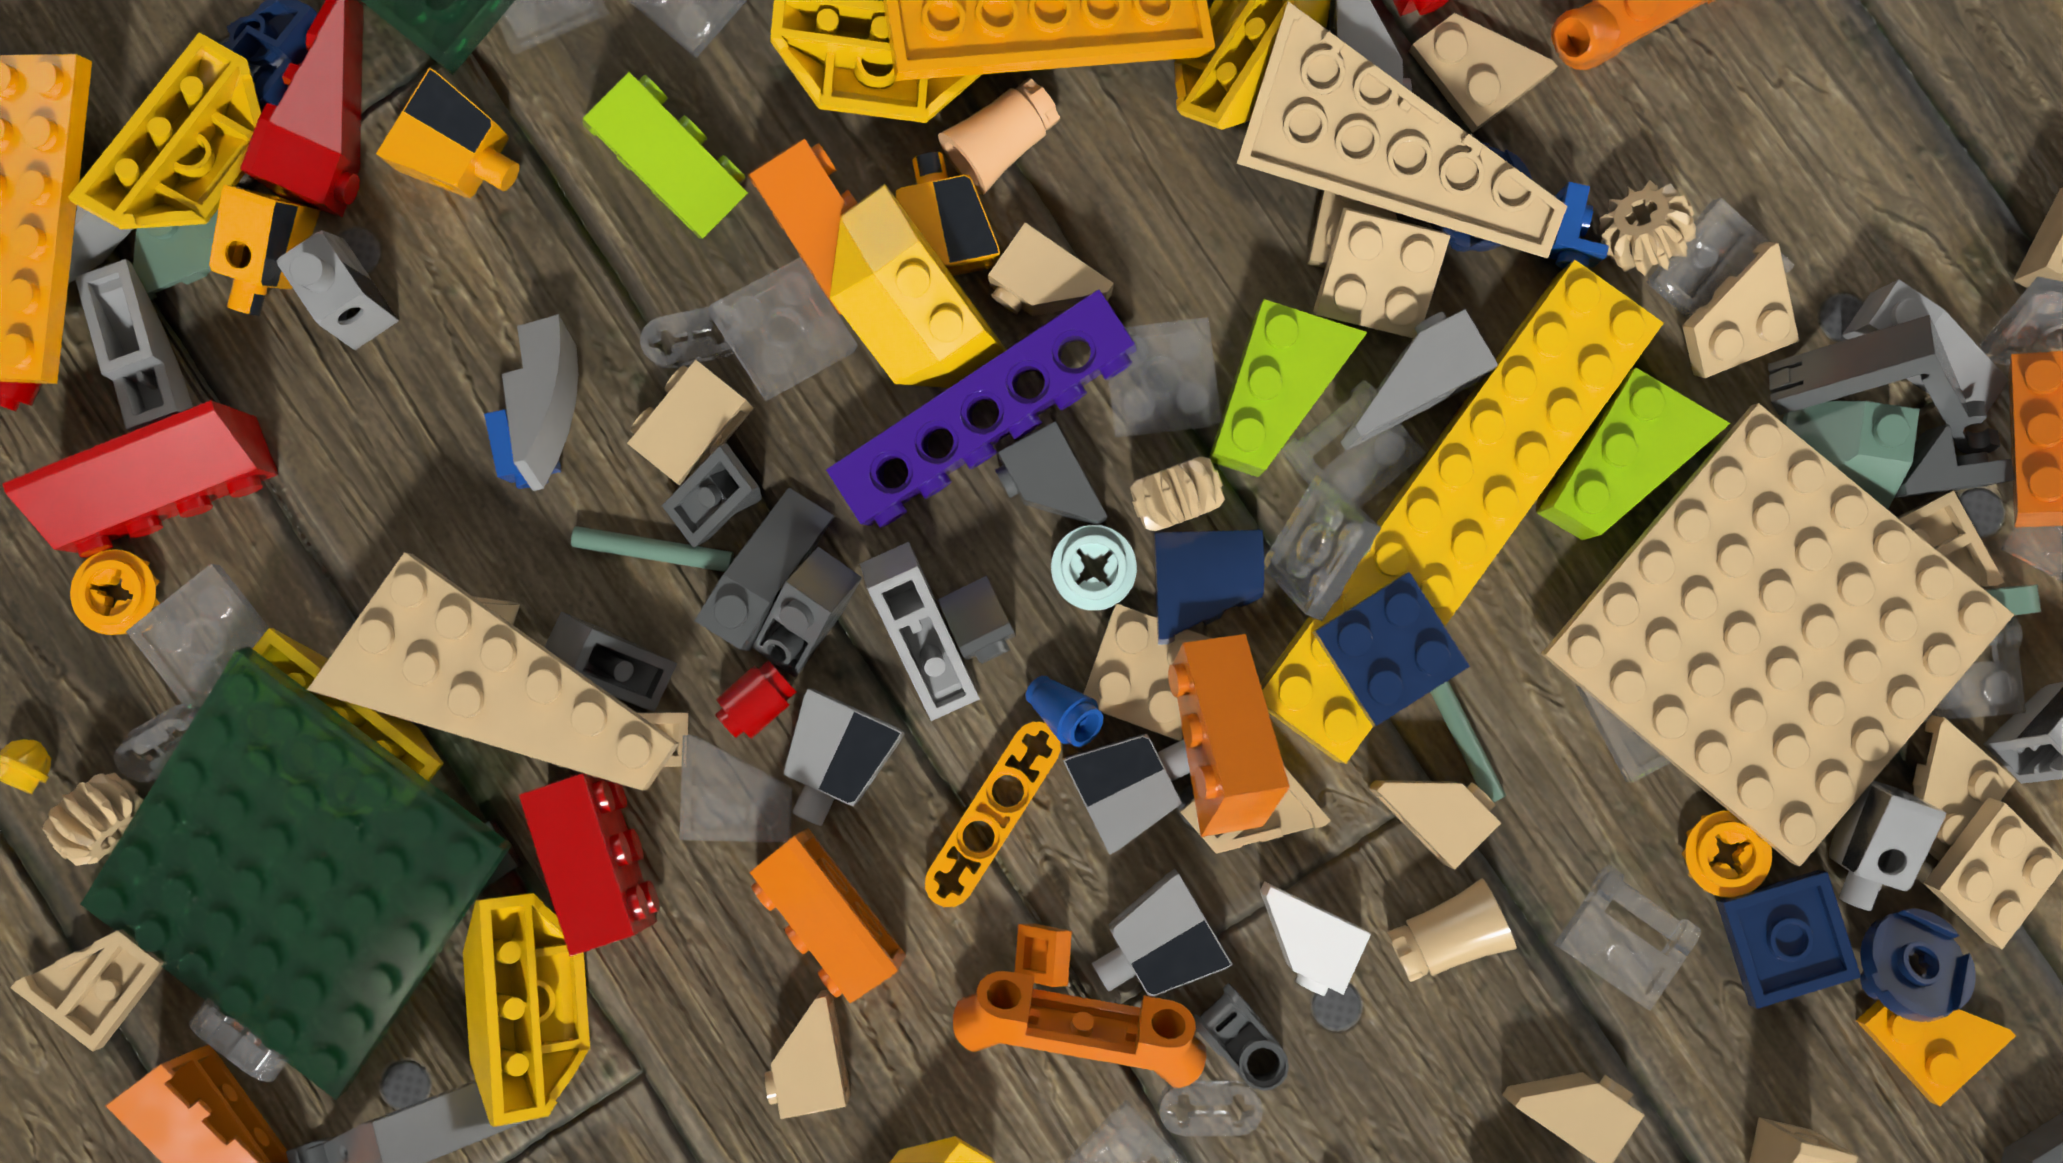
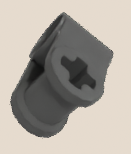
(1239, 1037)

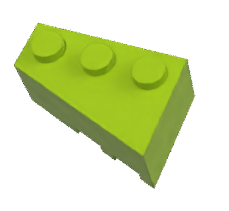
(666, 153)
(1278, 381)
(1626, 454)

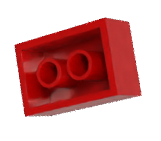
(590, 861)

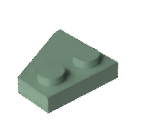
(173, 255)

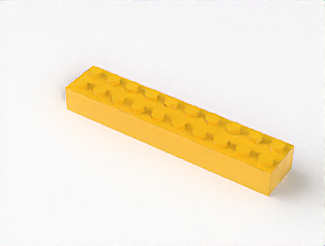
(1474, 483)

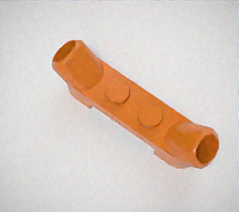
(1604, 27)
(1147, 1037)

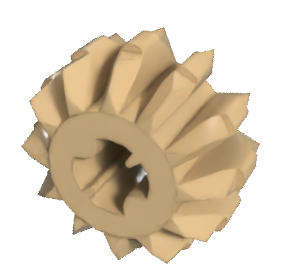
(1648, 227)
(1177, 493)
(92, 818)

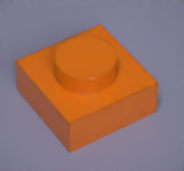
(1043, 953)

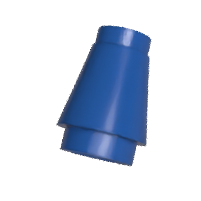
(1067, 712)

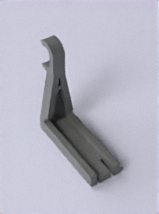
(1878, 360)
(409, 1134)

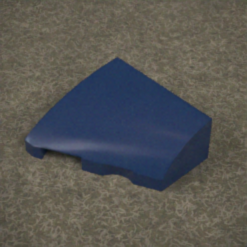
(270, 42)
(1204, 576)

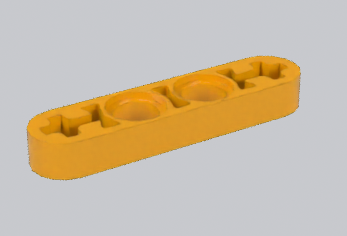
(988, 810)

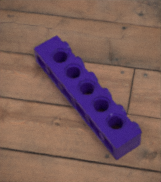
(862, 471)

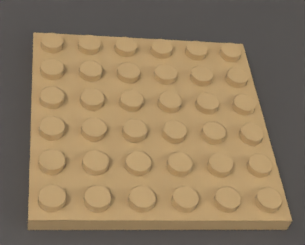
(1777, 634)

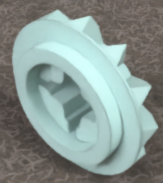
(1094, 541)

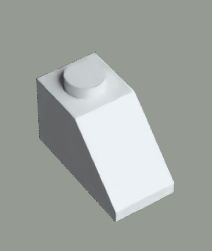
(1314, 941)

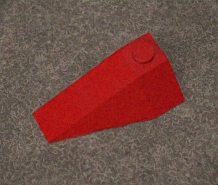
(313, 137)

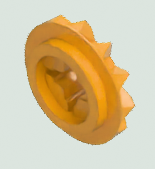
(105, 569)
(1751, 858)

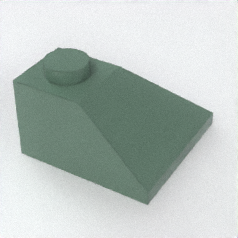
(1863, 440)

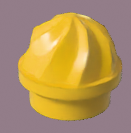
(24, 765)

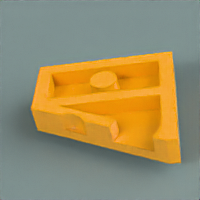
(1936, 1053)

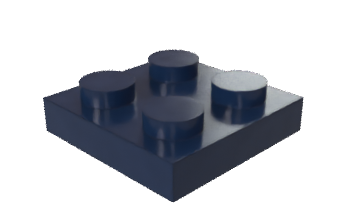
(1391, 649)
(1788, 939)

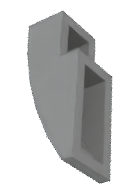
(132, 345)
(541, 398)

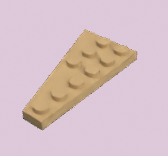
(1363, 135)
(463, 669)

